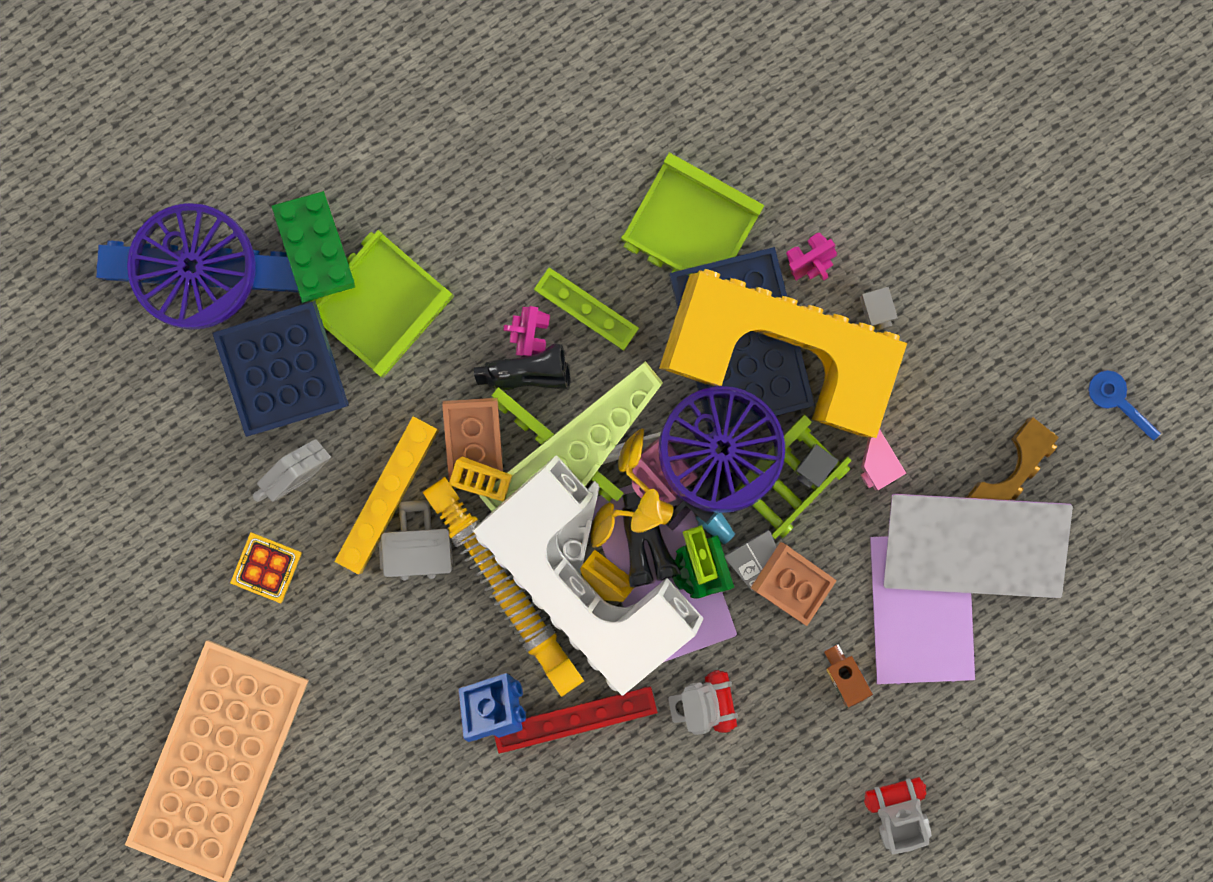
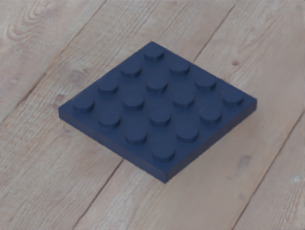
(280, 369)

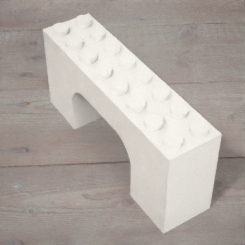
(616, 640)

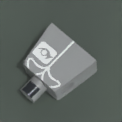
(751, 557)

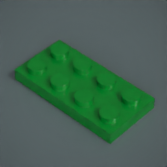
(313, 246)

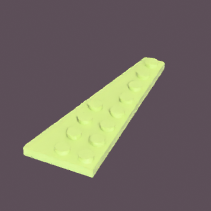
(590, 435)

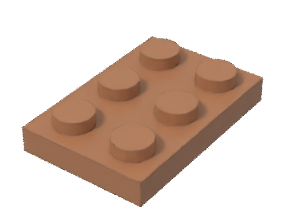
(473, 432)
(793, 583)

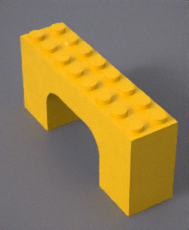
(855, 359)

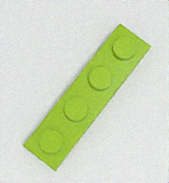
(586, 309)

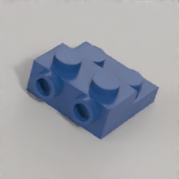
(491, 708)

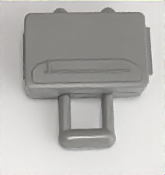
(292, 471)
(415, 551)

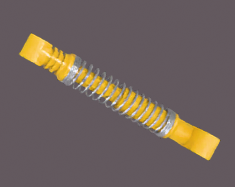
(538, 637)

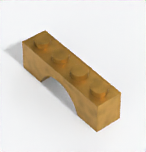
(1032, 444)

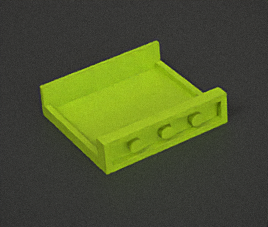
(690, 218)
(386, 308)

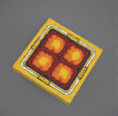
(266, 567)

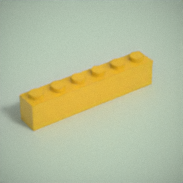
(386, 495)

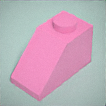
(880, 463)

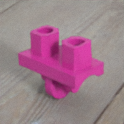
(813, 262)
(523, 331)

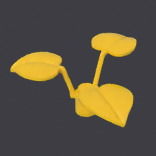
(650, 510)

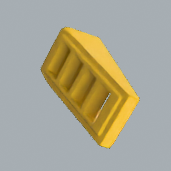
(483, 470)

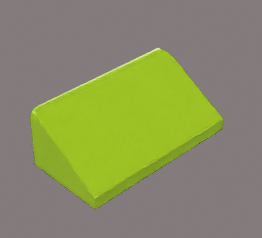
(700, 554)

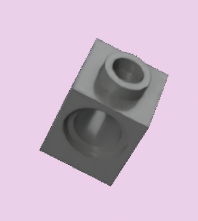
(815, 466)

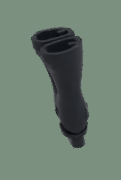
(538, 370)
(640, 571)

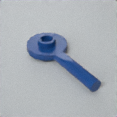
(1109, 390)

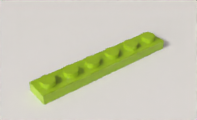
(526, 421)

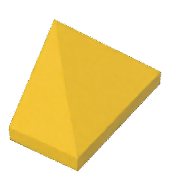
(606, 578)

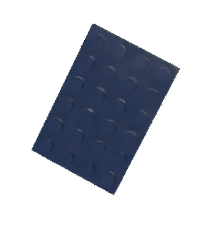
(758, 362)

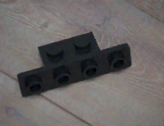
(705, 492)

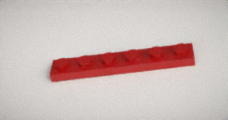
(580, 719)

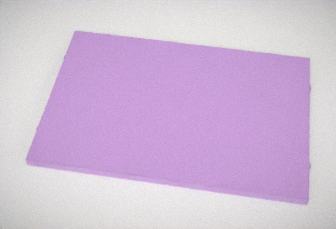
(919, 631)

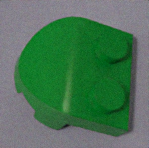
(688, 579)

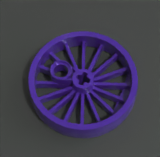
(221, 308)
(752, 491)

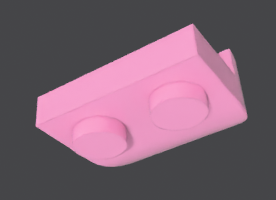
(651, 474)

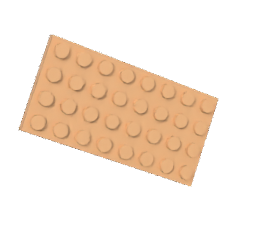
(217, 762)

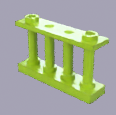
(802, 433)

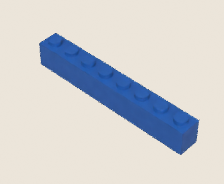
(272, 271)

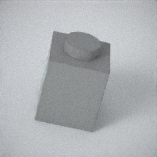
(879, 308)

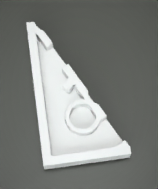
(574, 535)

